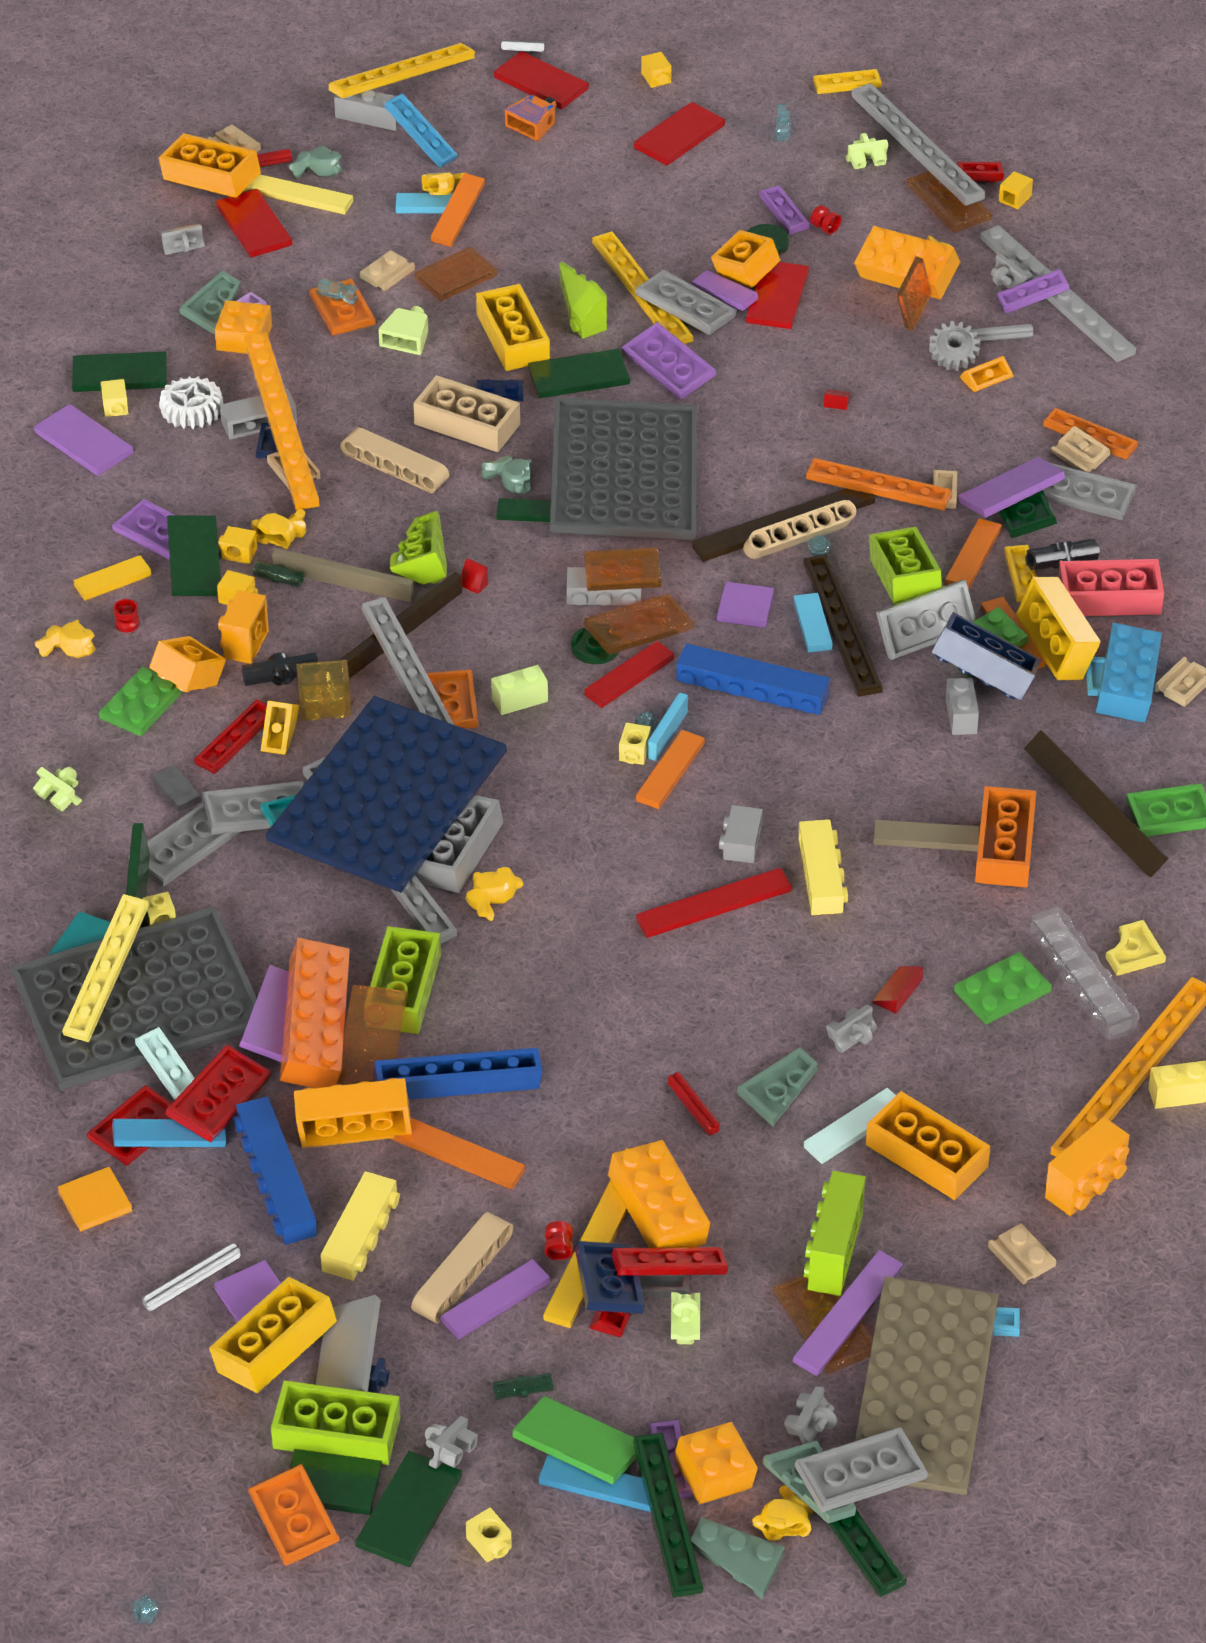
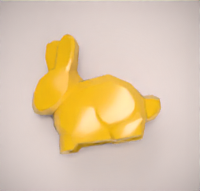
(440, 183)
(278, 529)
(71, 638)
(492, 889)
(784, 1516)

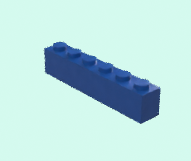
(753, 679)
(464, 1073)
(276, 1171)

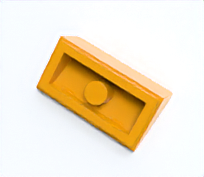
(987, 374)

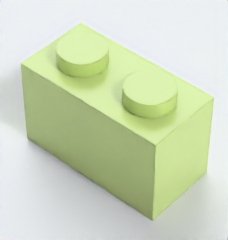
(519, 689)

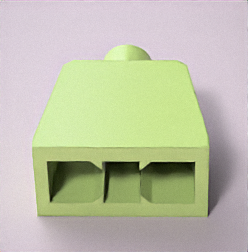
(405, 330)

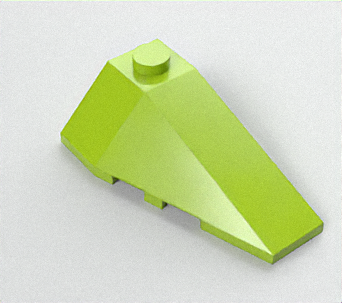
(584, 302)
(423, 551)

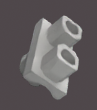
(182, 239)
(1008, 272)
(854, 1028)
(814, 1416)
(449, 1442)

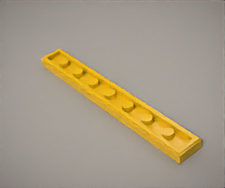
(401, 70)
(632, 277)
(601, 1228)

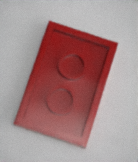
(142, 1105)

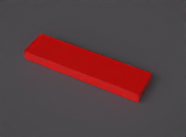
(629, 674)
(233, 738)
(669, 1261)

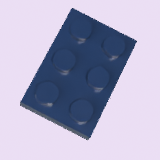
(600, 1282)

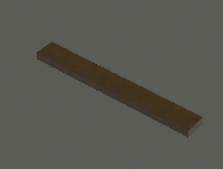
(735, 537)
(408, 619)
(843, 625)
(1096, 803)

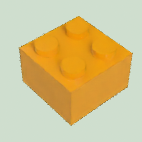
(745, 258)
(239, 320)
(244, 626)
(187, 663)
(715, 1462)

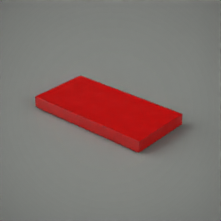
(541, 79)
(679, 133)
(254, 223)
(778, 296)
(212, 1096)

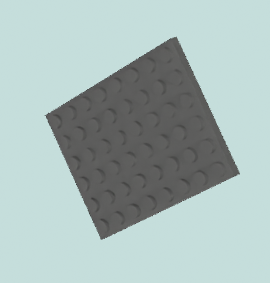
(624, 469)
(173, 978)

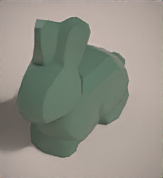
(319, 160)
(514, 473)

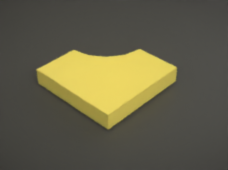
(1135, 950)

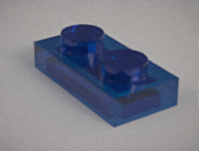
(508, 389)

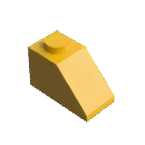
(279, 726)

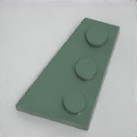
(206, 305)
(778, 1085)
(783, 1467)
(741, 1554)

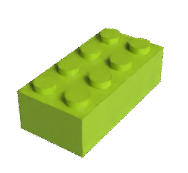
(904, 563)
(409, 964)
(834, 1233)
(335, 1421)

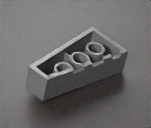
(462, 846)

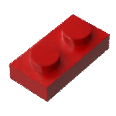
(983, 171)

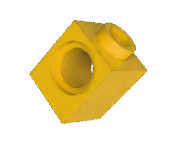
(238, 544)

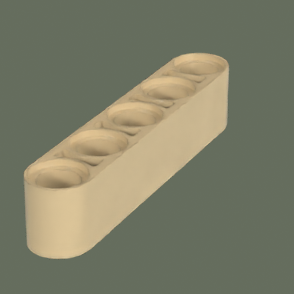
(394, 459)
(807, 522)
(461, 1267)

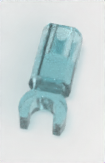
(782, 123)
(337, 290)

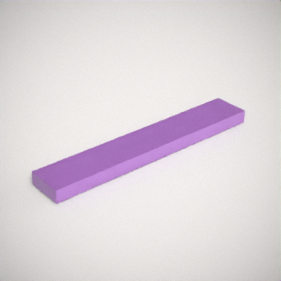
(846, 1314)

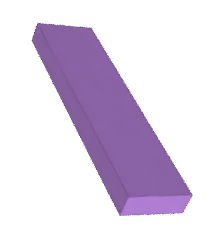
(495, 1299)

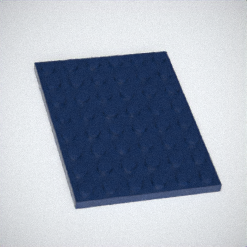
(386, 793)

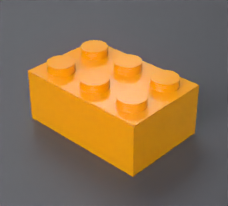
(1087, 1166)

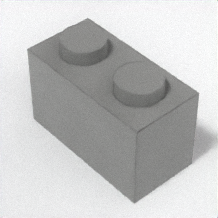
(962, 706)
(742, 834)

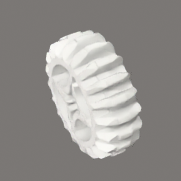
(191, 402)

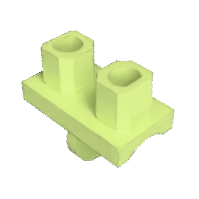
(867, 149)
(64, 793)
(685, 1317)

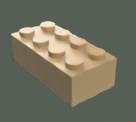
(467, 413)

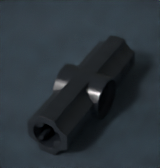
(1064, 551)
(278, 669)

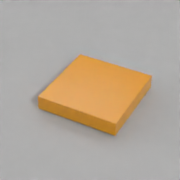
(94, 1199)

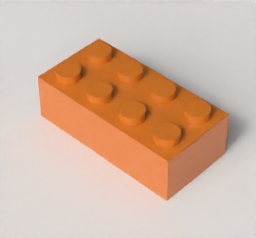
(1005, 836)

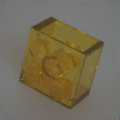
(324, 690)

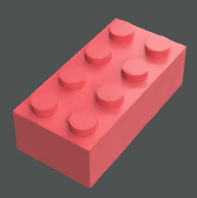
(1114, 586)

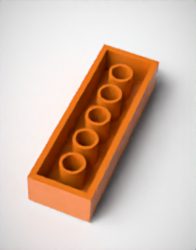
(315, 1014)

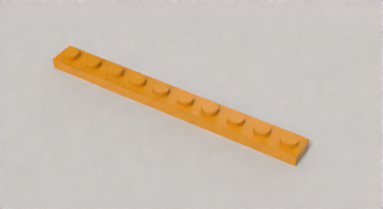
(281, 421)
(1138, 1062)

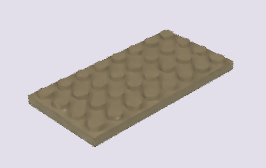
(930, 1374)

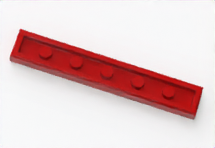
(713, 902)

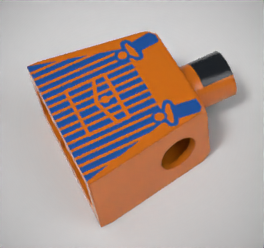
(531, 116)

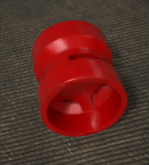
(825, 219)
(126, 615)
(558, 1240)

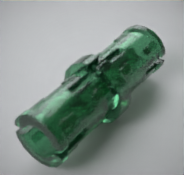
(278, 574)
(522, 1386)

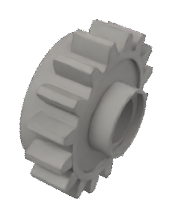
(954, 357)

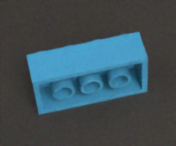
(1128, 672)

